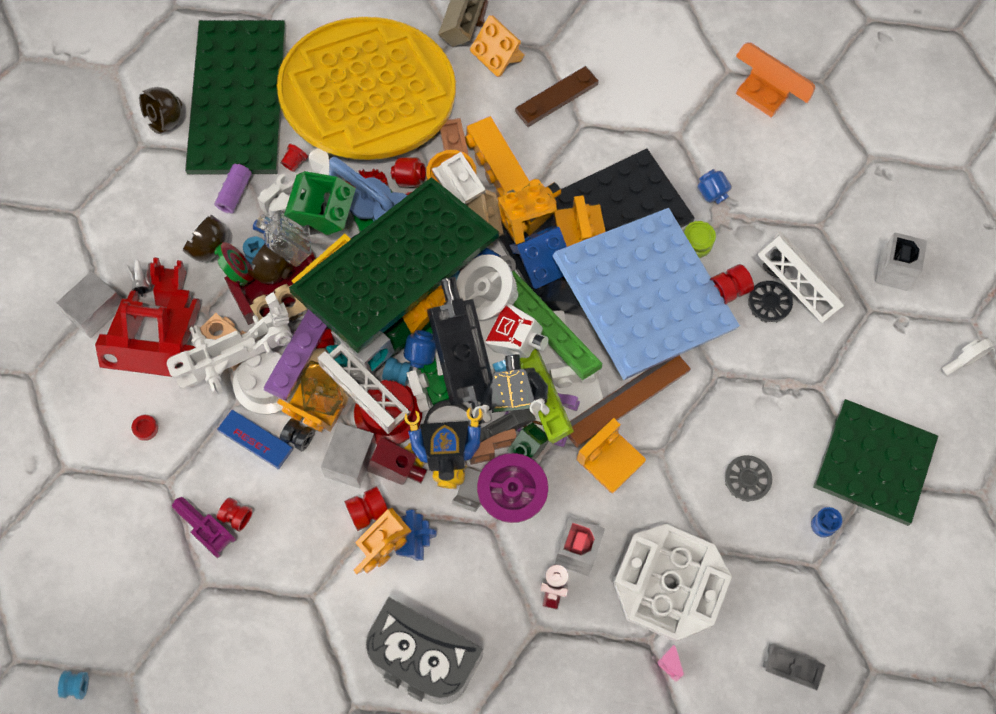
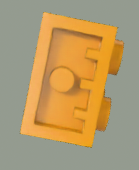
(522, 206)
(313, 419)
(610, 457)

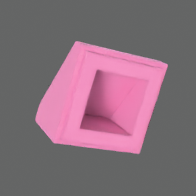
(671, 664)

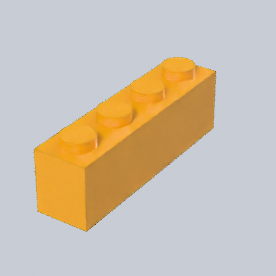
(495, 156)

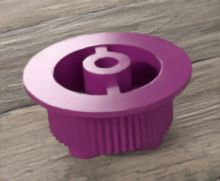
(512, 488)

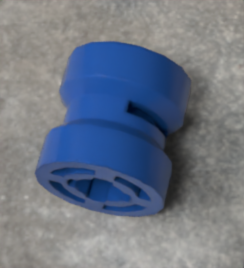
(828, 517)

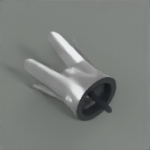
(140, 283)

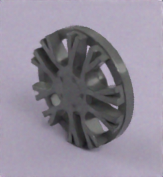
(748, 478)

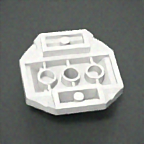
(693, 565)

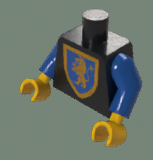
(445, 444)

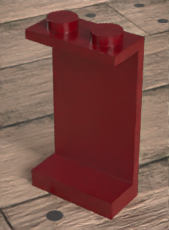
(246, 294)

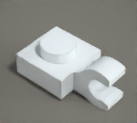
(274, 191)

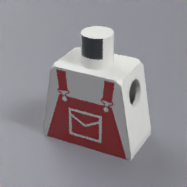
(516, 333)

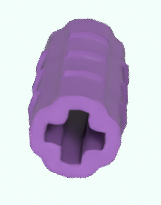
(233, 188)

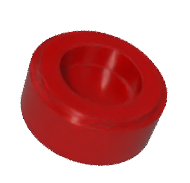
(144, 427)

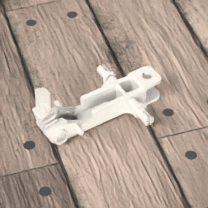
(233, 347)

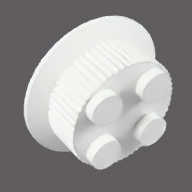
(489, 284)
(250, 383)

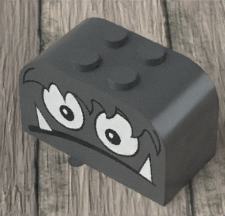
(421, 654)

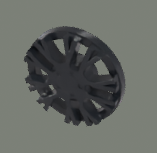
(770, 301)

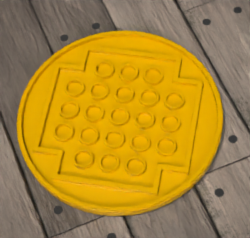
(366, 88)

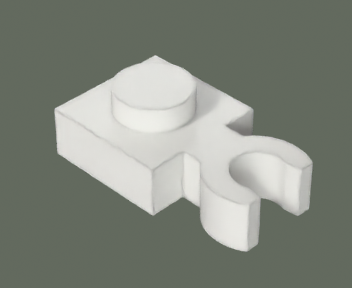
(418, 384)

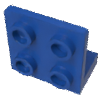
(538, 255)

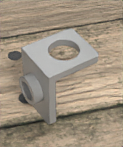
(468, 491)

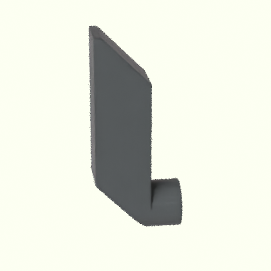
(513, 420)

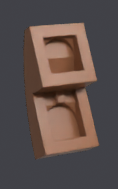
(487, 447)

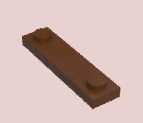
(556, 96)

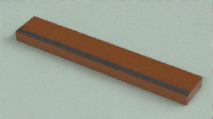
(627, 399)

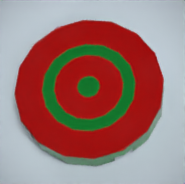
(233, 263)

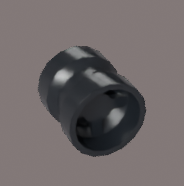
(297, 434)

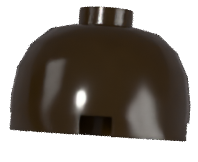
(161, 108)
(205, 240)
(270, 267)

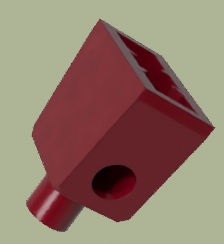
(385, 462)

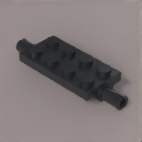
(460, 347)

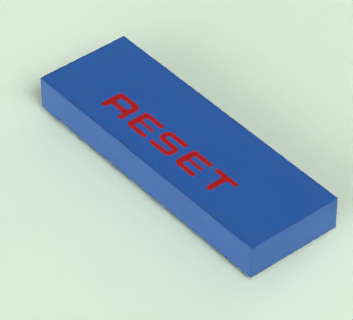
(255, 439)

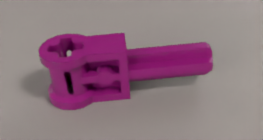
(206, 529)

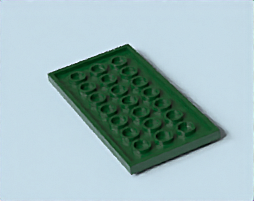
(236, 97)
(393, 264)

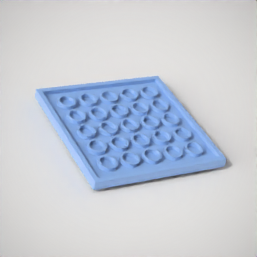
(645, 292)

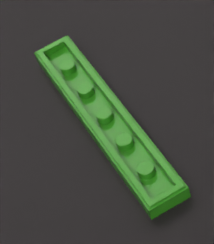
(559, 336)

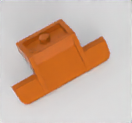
(770, 81)

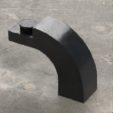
(560, 297)

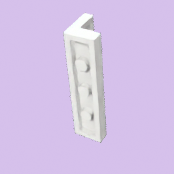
(805, 268)
(356, 391)

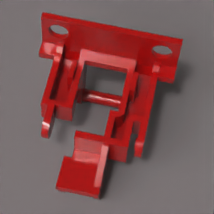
(173, 325)

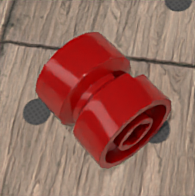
(734, 283)
(366, 508)

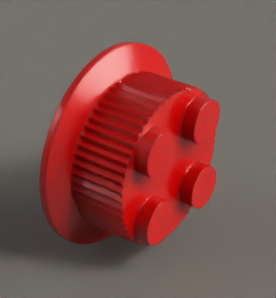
(400, 433)

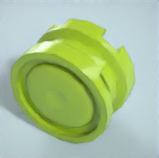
(701, 237)

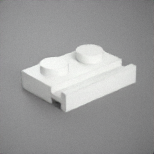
(459, 178)

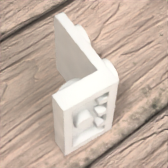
(586, 390)

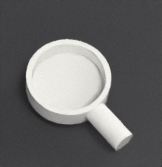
(970, 354)

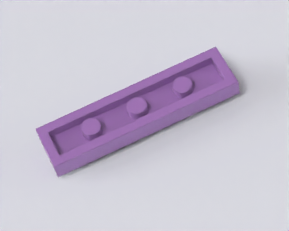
(295, 356)

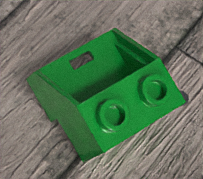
(306, 206)

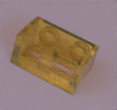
(316, 401)

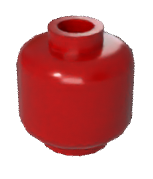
(408, 172)

